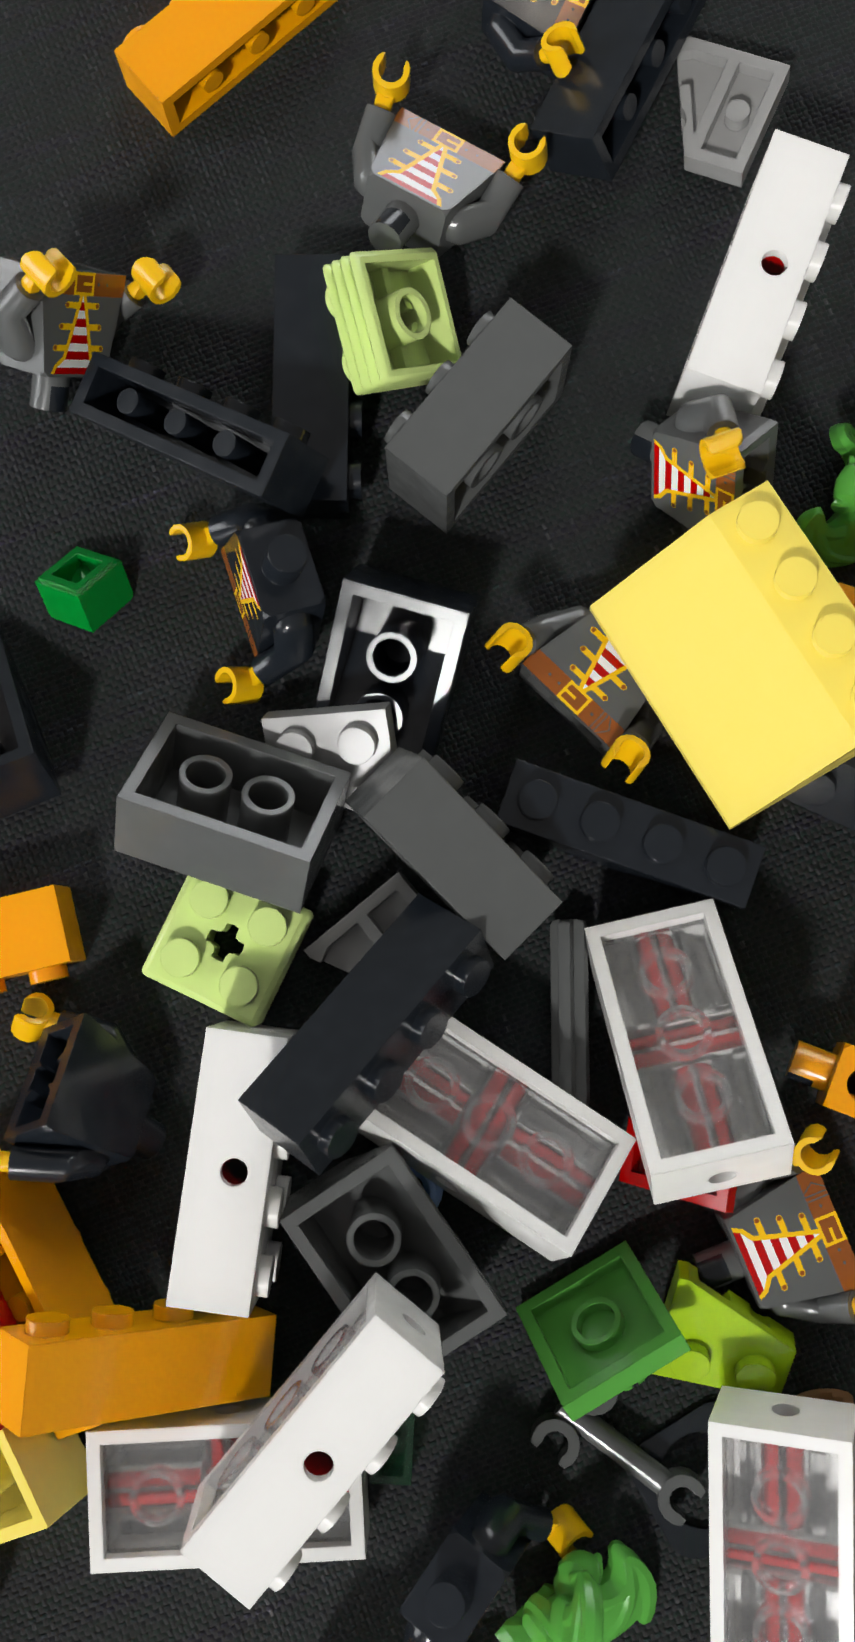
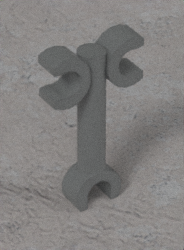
(620, 1450)

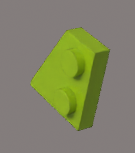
(725, 1338)

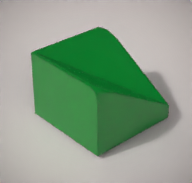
(85, 588)

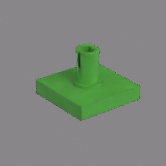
(601, 1331)

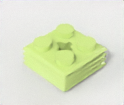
(391, 317)
(240, 983)

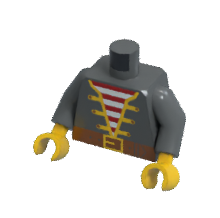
(428, 183)
(65, 311)
(705, 456)
(584, 682)
(787, 1243)

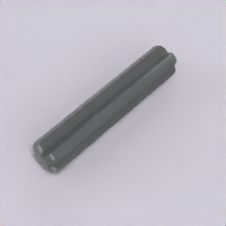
(570, 1008)

